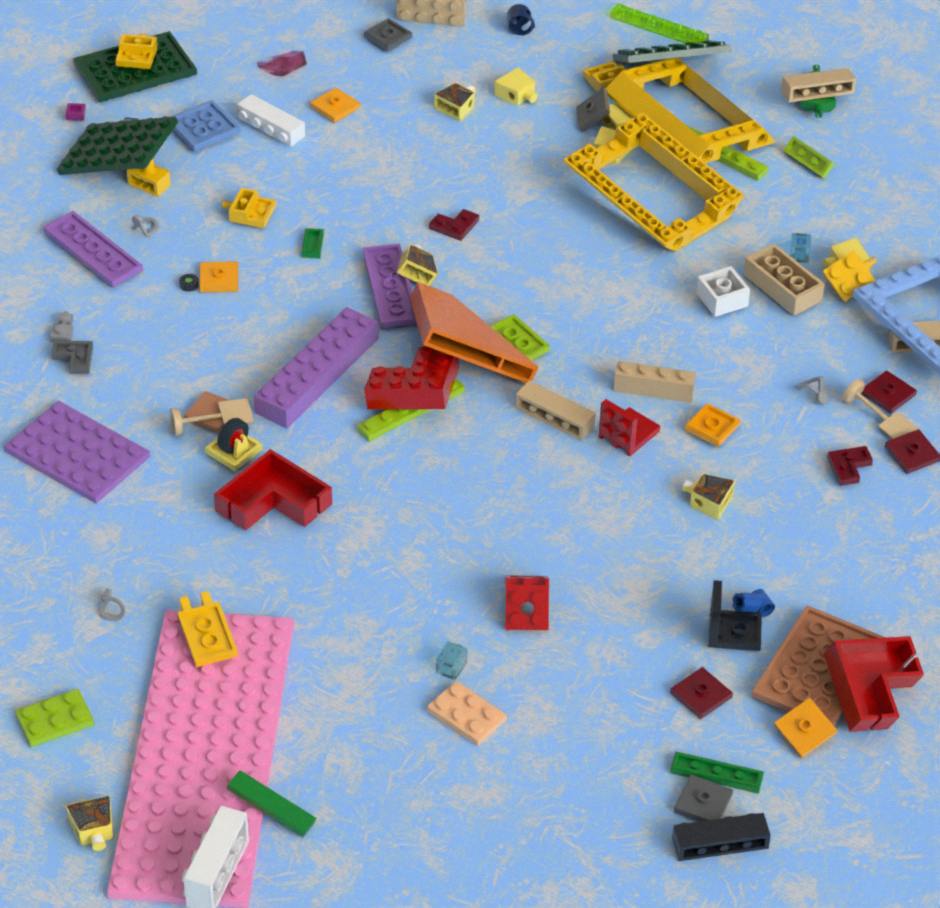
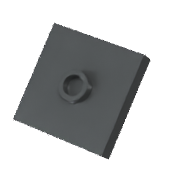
(388, 34)
(593, 109)
(703, 799)

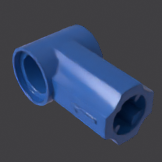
(756, 601)

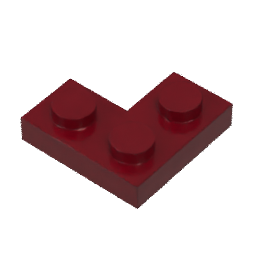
(457, 227)
(846, 461)

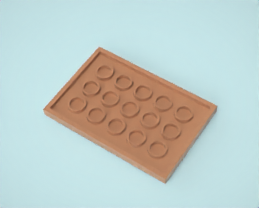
(800, 665)

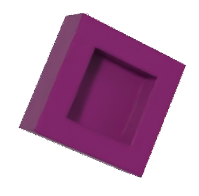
(75, 111)

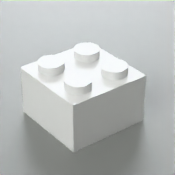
(723, 291)

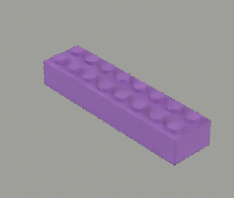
(316, 367)

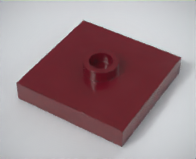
(889, 391)
(912, 451)
(701, 692)

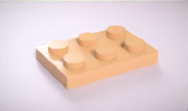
(466, 713)

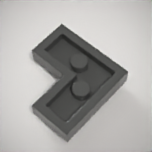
(77, 352)

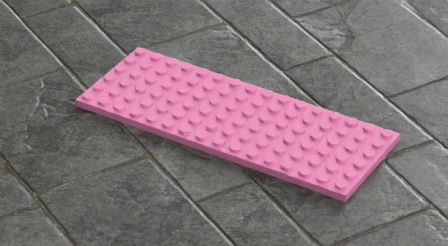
(190, 745)

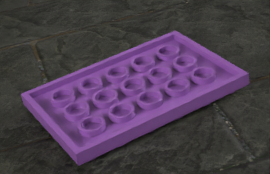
(77, 451)

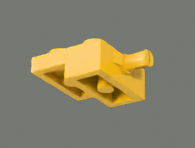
(136, 51)
(602, 75)
(250, 208)
(849, 274)

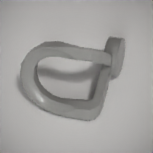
(138, 221)
(821, 396)
(106, 598)

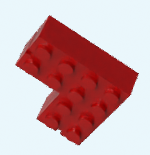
(419, 387)
(272, 484)
(864, 675)

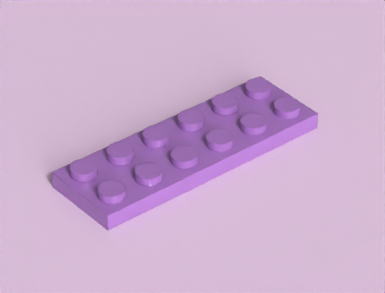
(93, 248)
(388, 287)

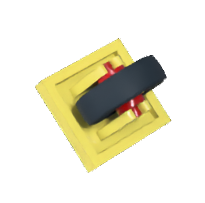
(234, 445)

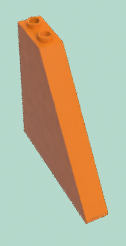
(458, 331)

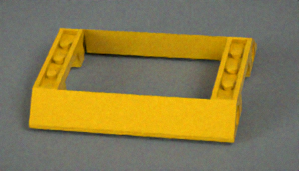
(629, 94)
(642, 131)

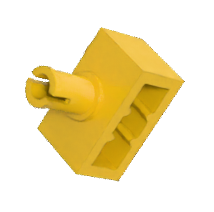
(149, 179)

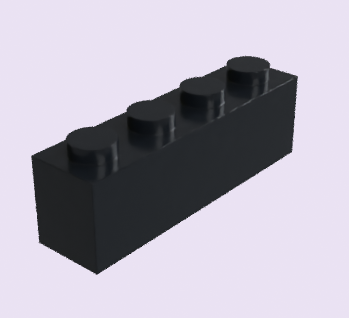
(721, 836)

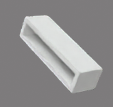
(271, 120)

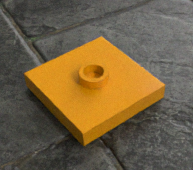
(335, 104)
(219, 276)
(712, 425)
(805, 727)

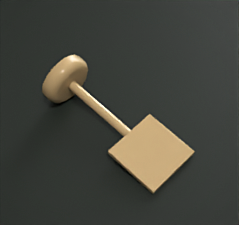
(228, 409)
(893, 426)

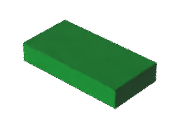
(312, 243)

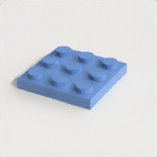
(205, 125)

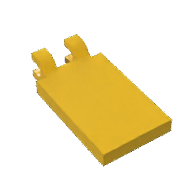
(206, 631)

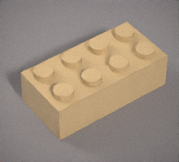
(433, 11)
(783, 279)

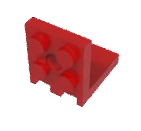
(625, 427)
(527, 589)

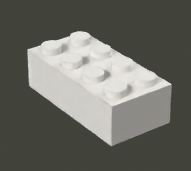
(216, 858)

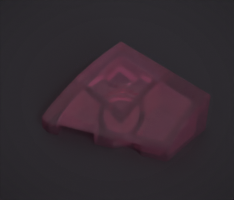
(284, 63)

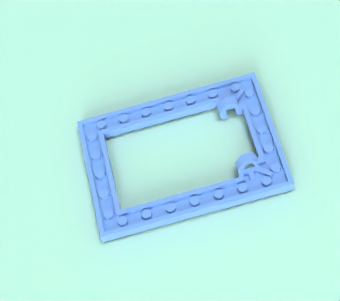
(873, 299)

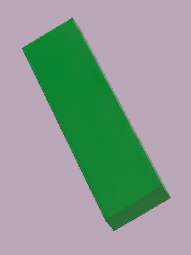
(717, 772)
(271, 803)

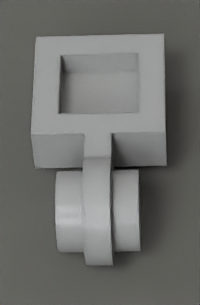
(63, 330)

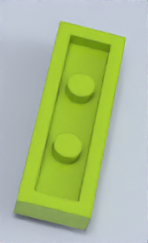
(809, 157)

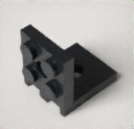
(724, 622)

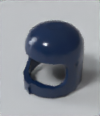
(517, 17)

